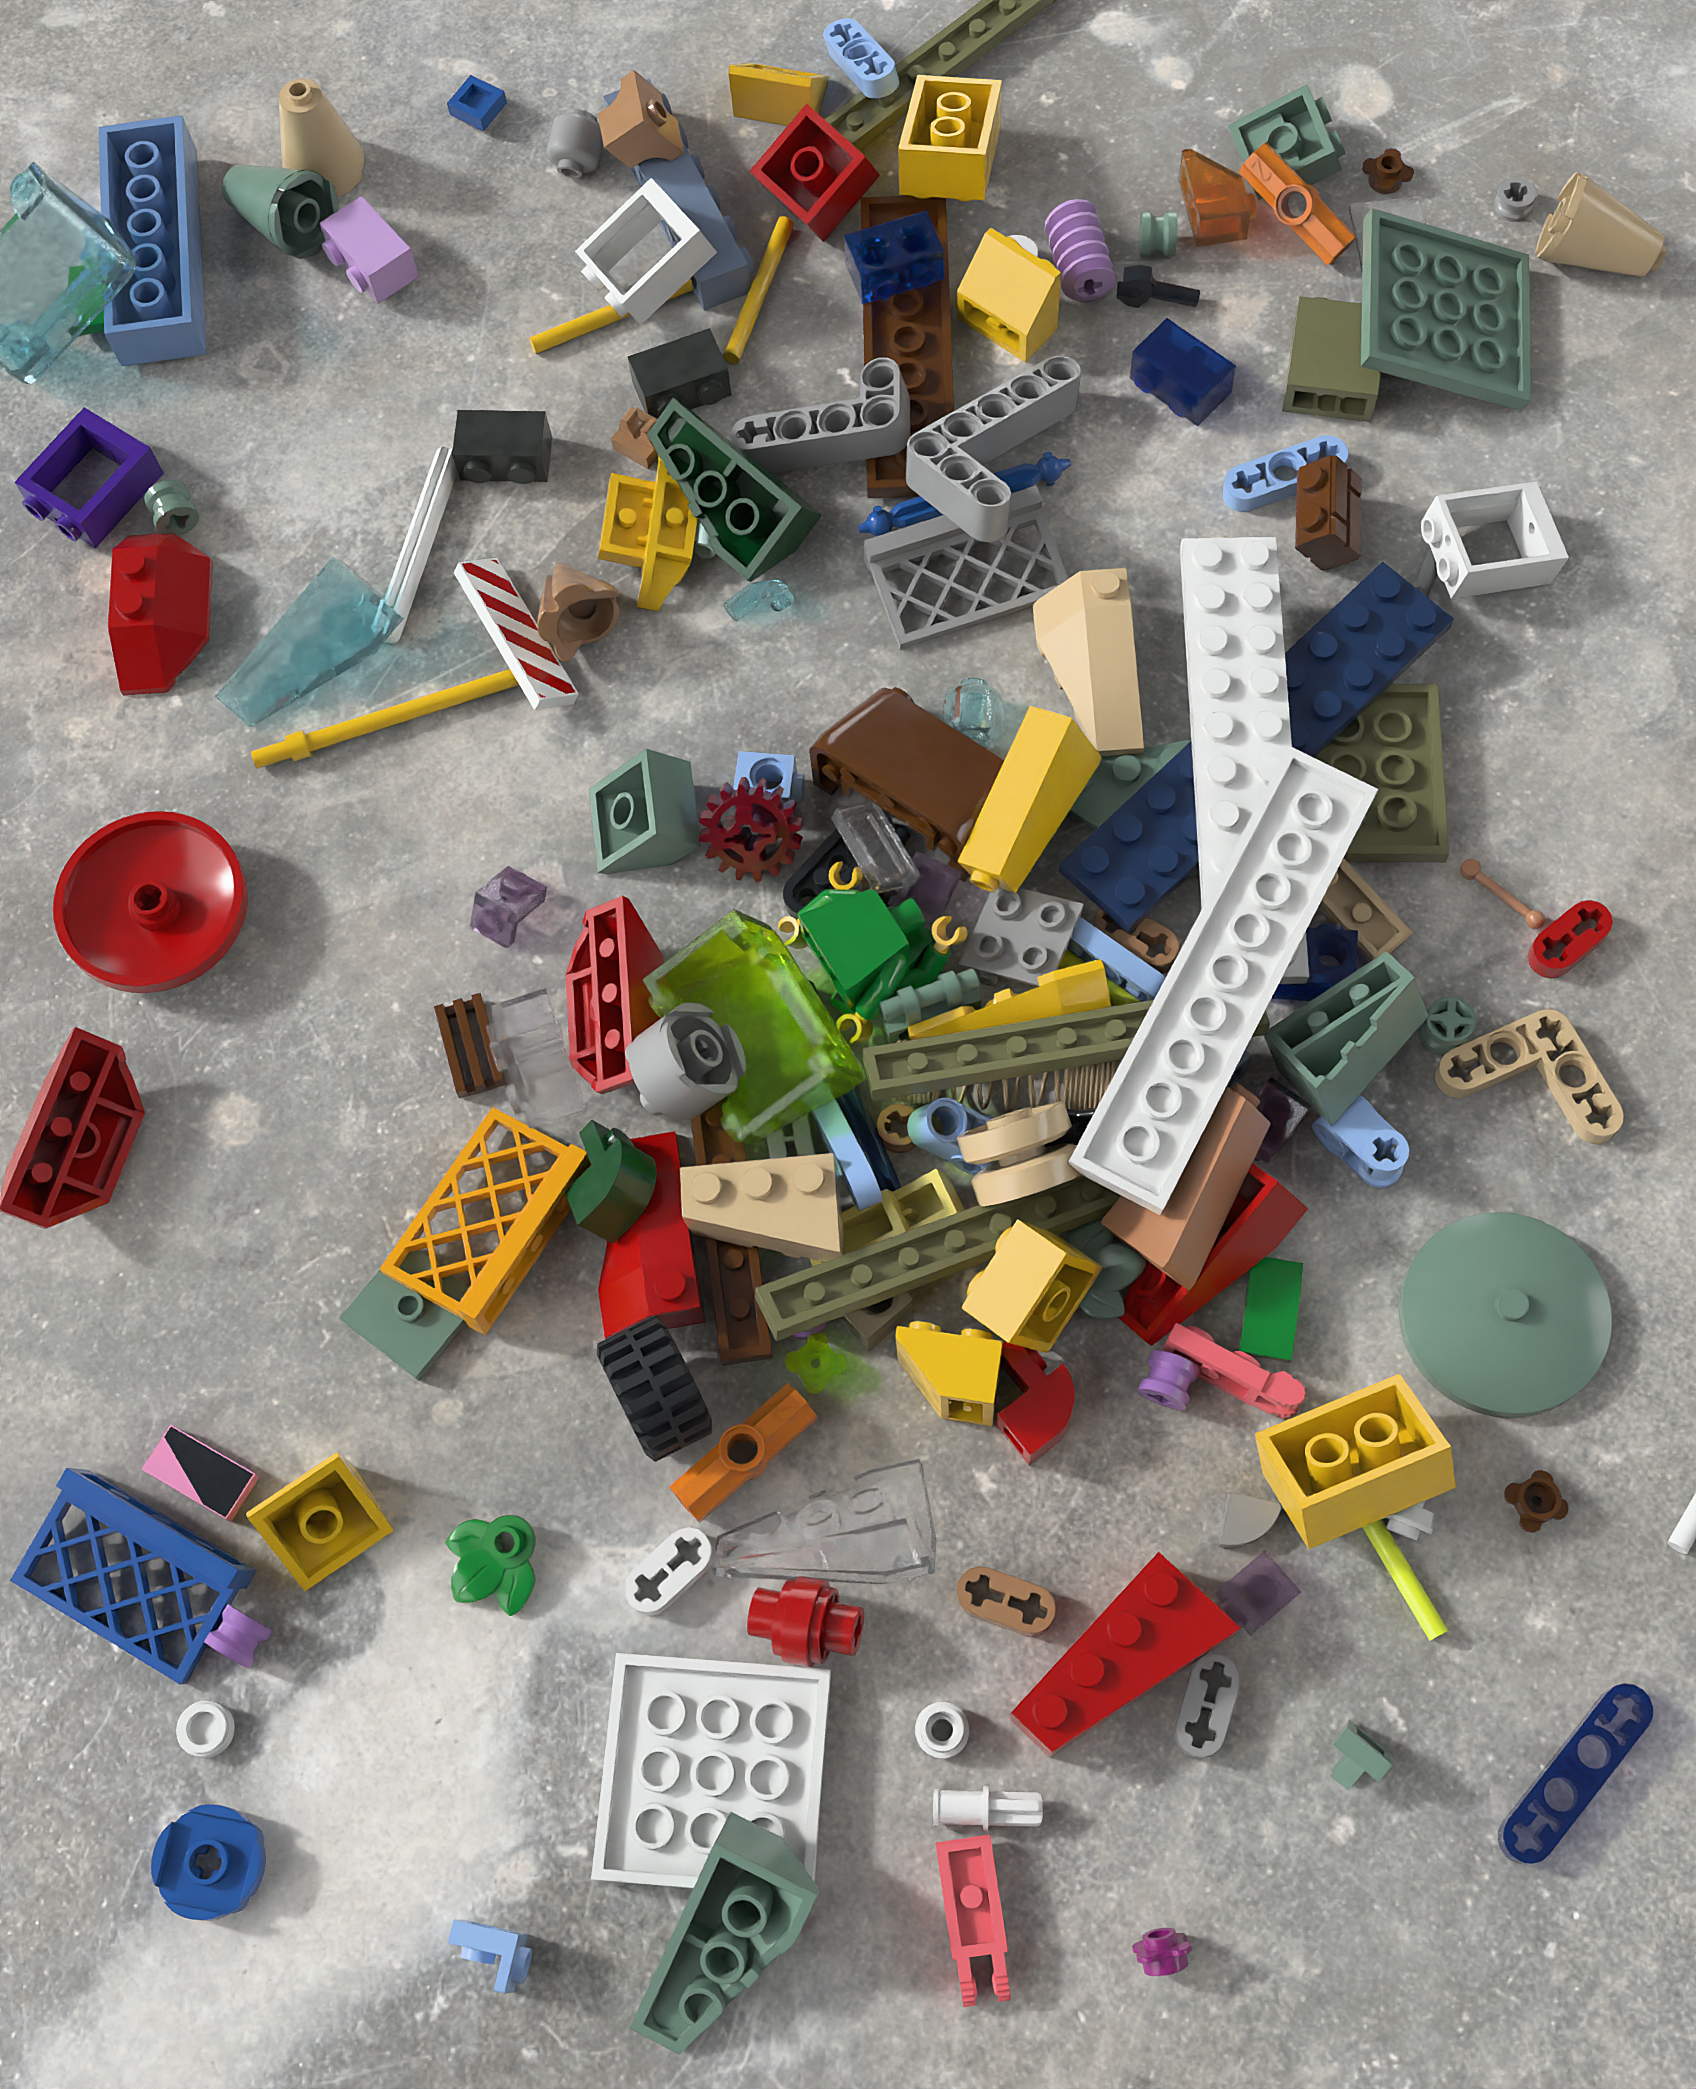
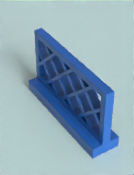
(143, 1528)

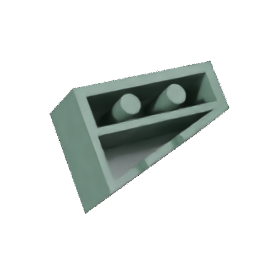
(1347, 1035)

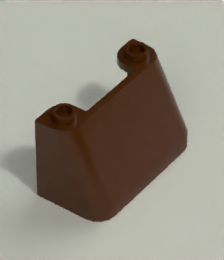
(908, 768)

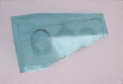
(317, 638)

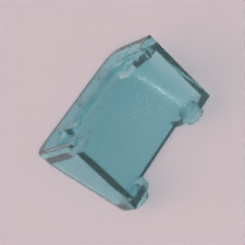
(55, 272)

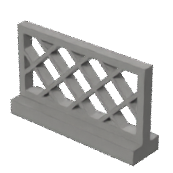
(944, 537)

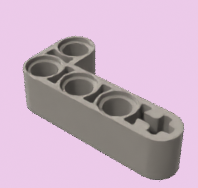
(833, 431)

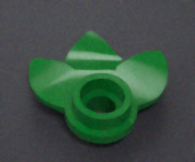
(488, 1567)

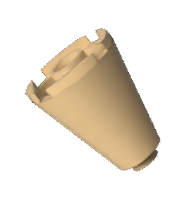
(317, 136)
(1599, 232)

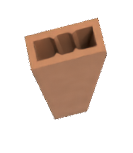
(1198, 1206)

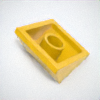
(774, 92)
(321, 1520)

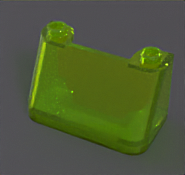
(786, 1033)

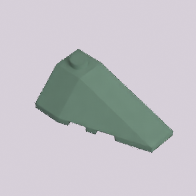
(733, 1926)

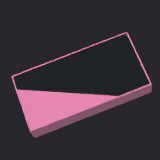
(200, 1473)

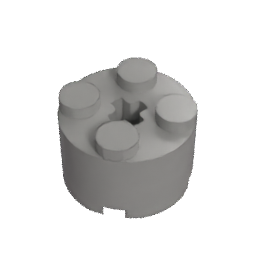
(685, 1062)

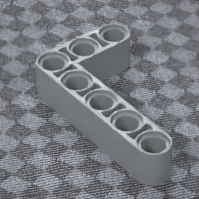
(950, 454)

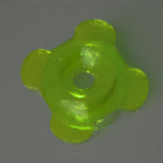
(816, 1378)

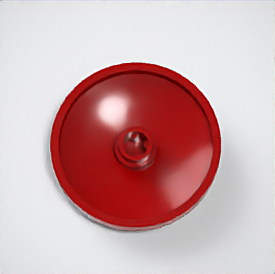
(150, 902)

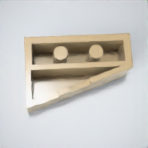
(768, 1204)

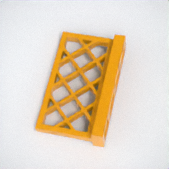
(517, 1248)

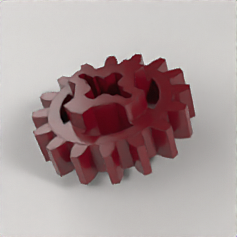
(765, 815)

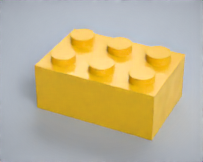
(950, 138)
(1355, 1460)

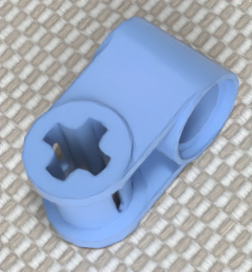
(955, 1120)
(1360, 1137)

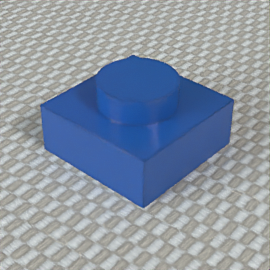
(477, 103)

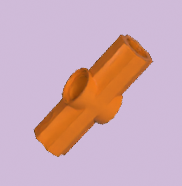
(1276, 183)
(718, 1477)

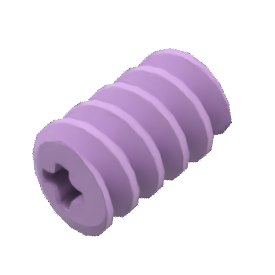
(1080, 251)

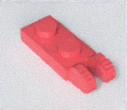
(1237, 1372)
(973, 1911)

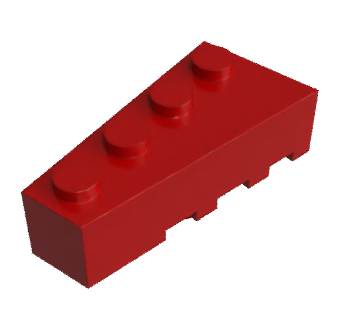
(1131, 1648)

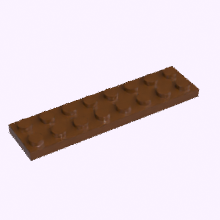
(915, 334)

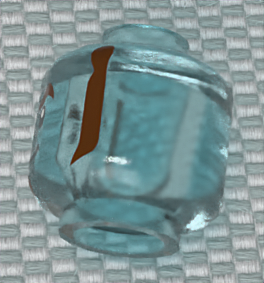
(974, 710)

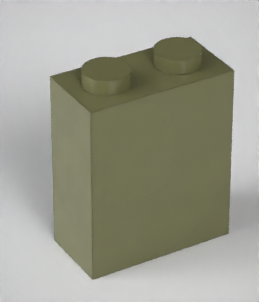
(1326, 362)

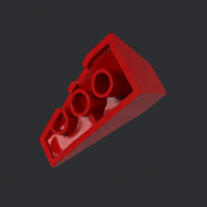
(1252, 1230)
(654, 1261)

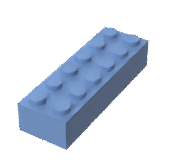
(154, 204)

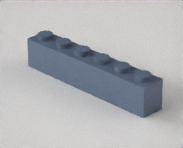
(728, 271)

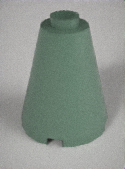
(282, 205)

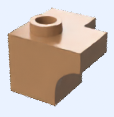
(639, 124)

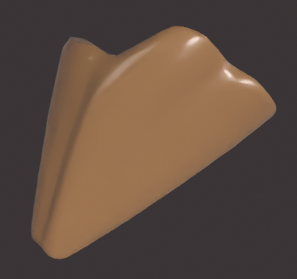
(575, 610)

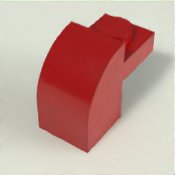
(1044, 1410)

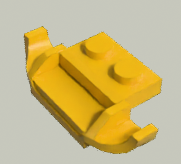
(649, 529)

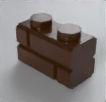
(1328, 513)

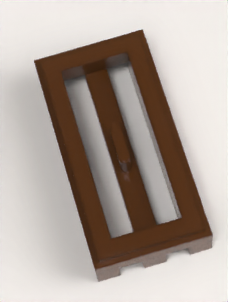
(460, 1010)

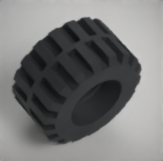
(655, 1388)

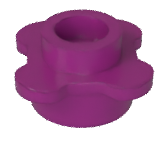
(1162, 1952)

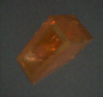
(1214, 200)

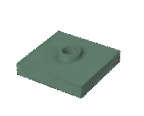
(404, 1323)

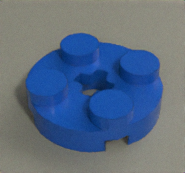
(229, 1888)

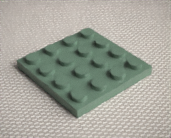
(1445, 310)

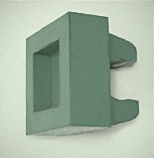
(1360, 1756)

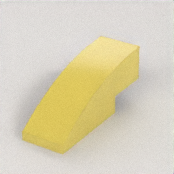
(905, 1209)

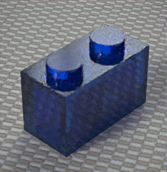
(1182, 372)

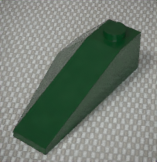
(740, 504)

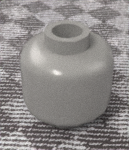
(575, 143)

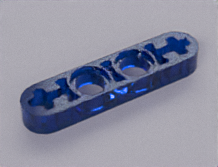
(1581, 1778)

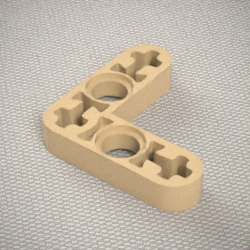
(1537, 1052)

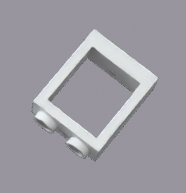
(623, 232)
(1528, 521)

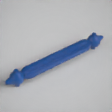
(918, 509)

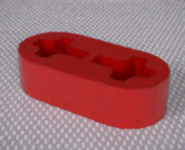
(1576, 946)

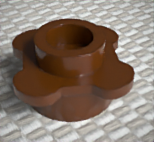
(1387, 172)
(1540, 1486)

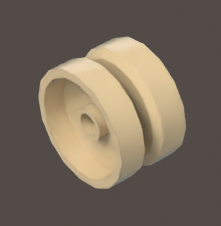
(1022, 1158)

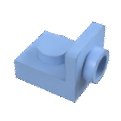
(484, 1942)

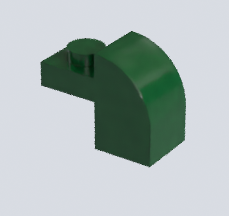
(615, 1186)

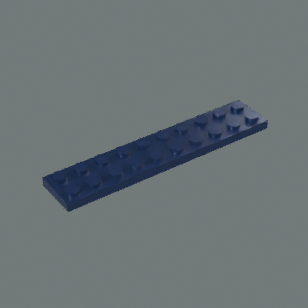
(1331, 680)

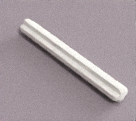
(421, 536)

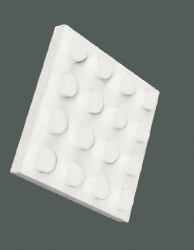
(703, 1743)

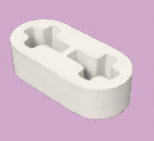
(678, 1580)

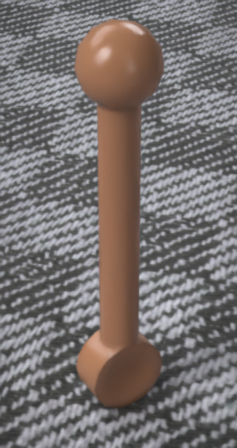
(1471, 869)

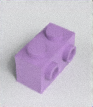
(368, 250)

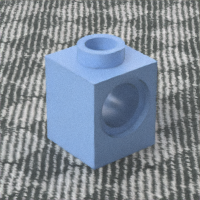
(773, 768)

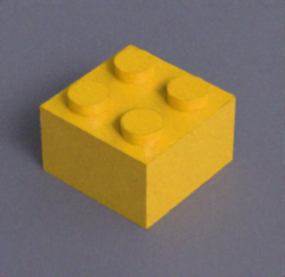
(1030, 1286)

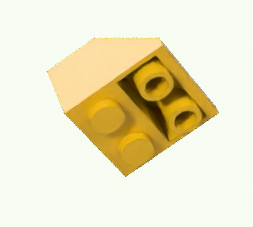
(1010, 295)
(952, 1370)

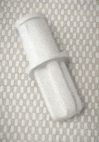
(987, 1808)

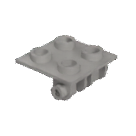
(1020, 936)

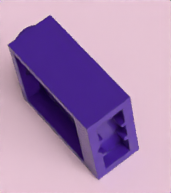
(112, 501)

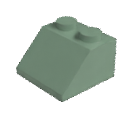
(644, 814)

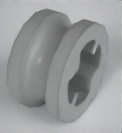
(1511, 210)

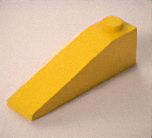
(1059, 993)

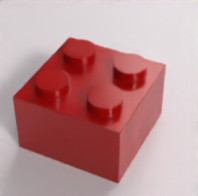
(815, 172)

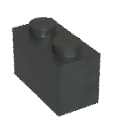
(683, 370)
(502, 446)

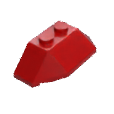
(157, 610)
(608, 992)
(74, 1135)

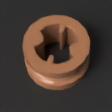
(892, 1141)

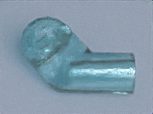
(757, 593)

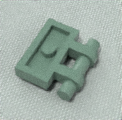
(927, 1002)

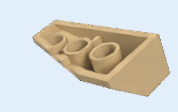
(1090, 645)

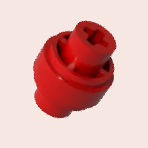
(805, 1621)

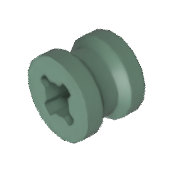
(1158, 234)
(171, 507)
(1452, 1015)

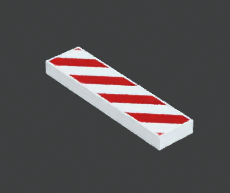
(516, 633)

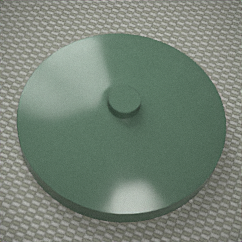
(1505, 1315)

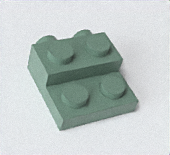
(1296, 132)

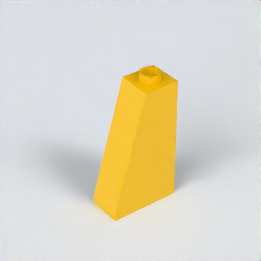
(1028, 799)

